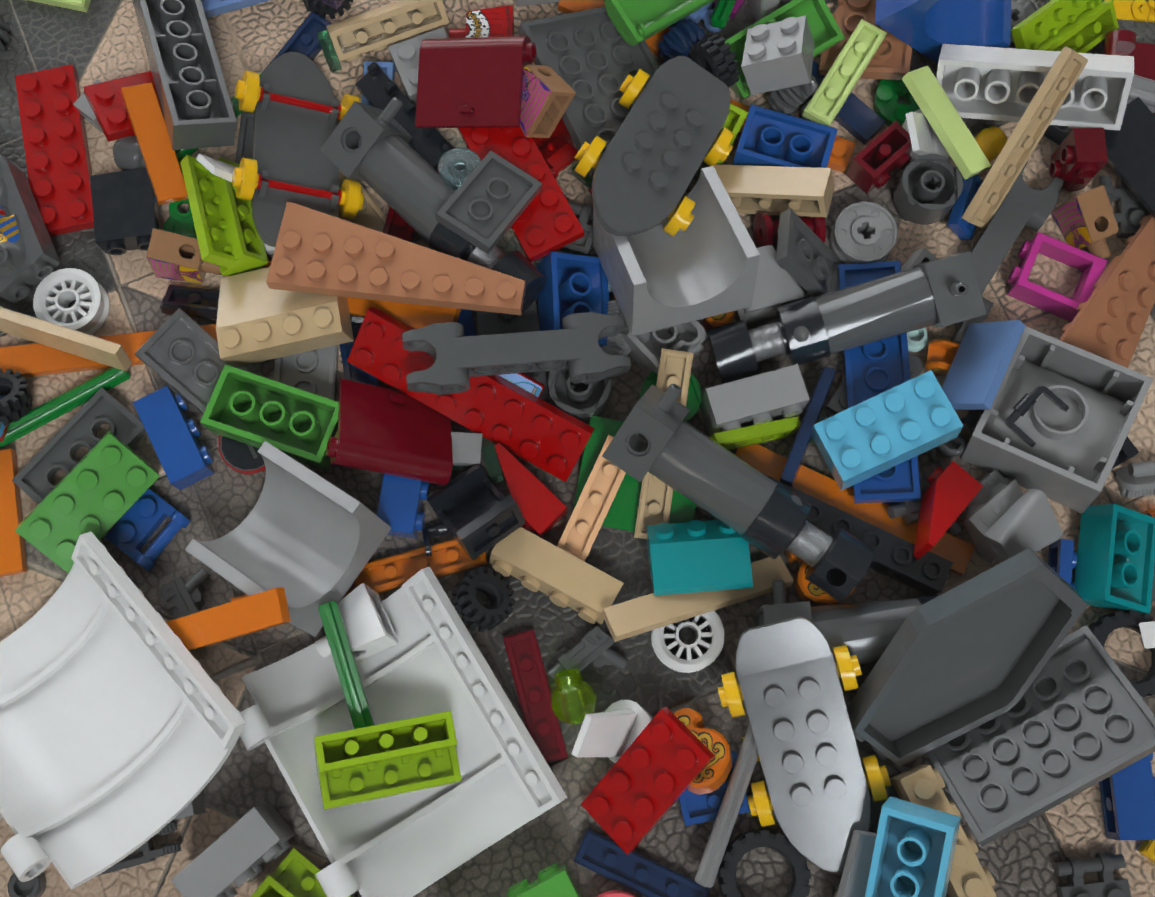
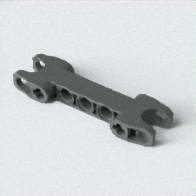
(1019, 209)
(511, 353)

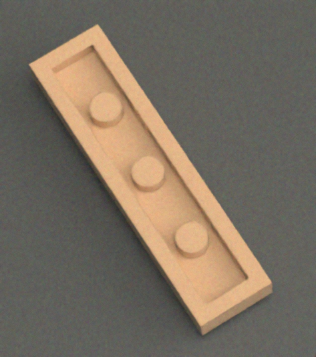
(592, 506)

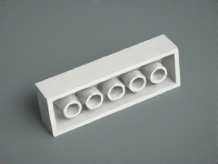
(1003, 82)

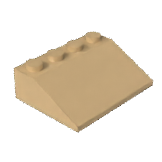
(274, 323)

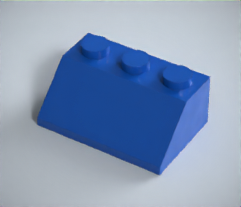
(783, 141)
(572, 287)

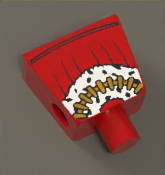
(487, 23)

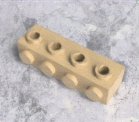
(385, 26)
(765, 188)
(556, 574)
(924, 787)

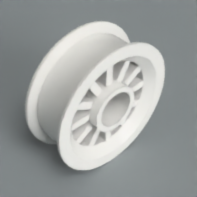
(55, 294)
(672, 661)

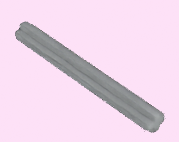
(728, 811)

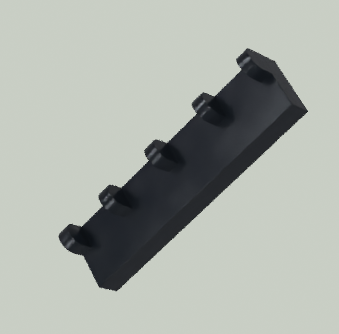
(379, 91)

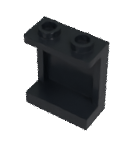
(123, 210)
(475, 511)

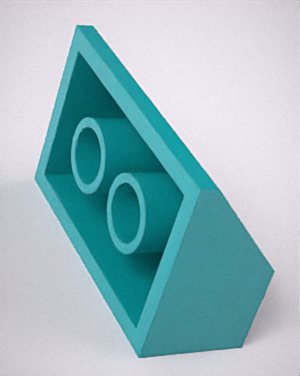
(697, 558)
(1116, 558)

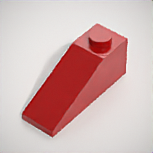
(536, 502)
(942, 504)

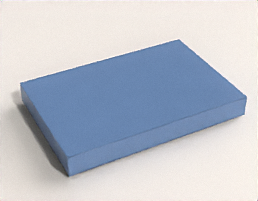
(981, 364)

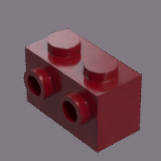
(881, 157)
(1079, 158)

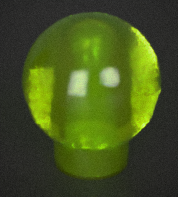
(572, 697)

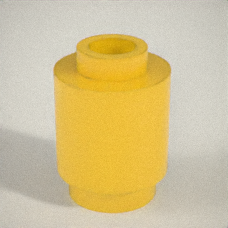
(991, 141)

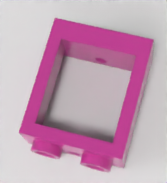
(1043, 298)

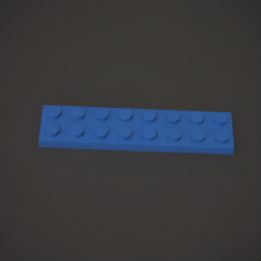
(870, 372)

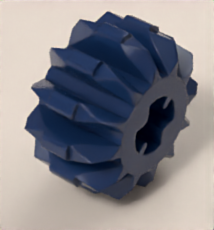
(680, 39)

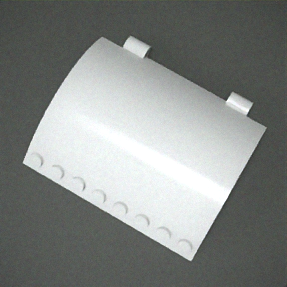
(101, 724)
(419, 836)

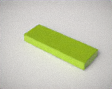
(757, 433)

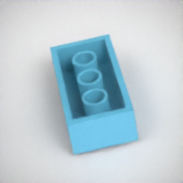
(886, 430)
(912, 851)

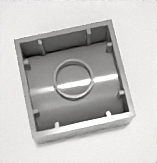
(684, 276)
(1073, 446)
(296, 538)

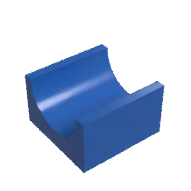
(937, 22)

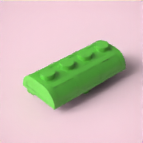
(643, 18)
(821, 24)

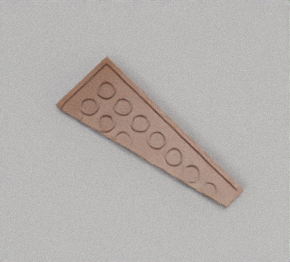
(353, 261)
(1120, 303)

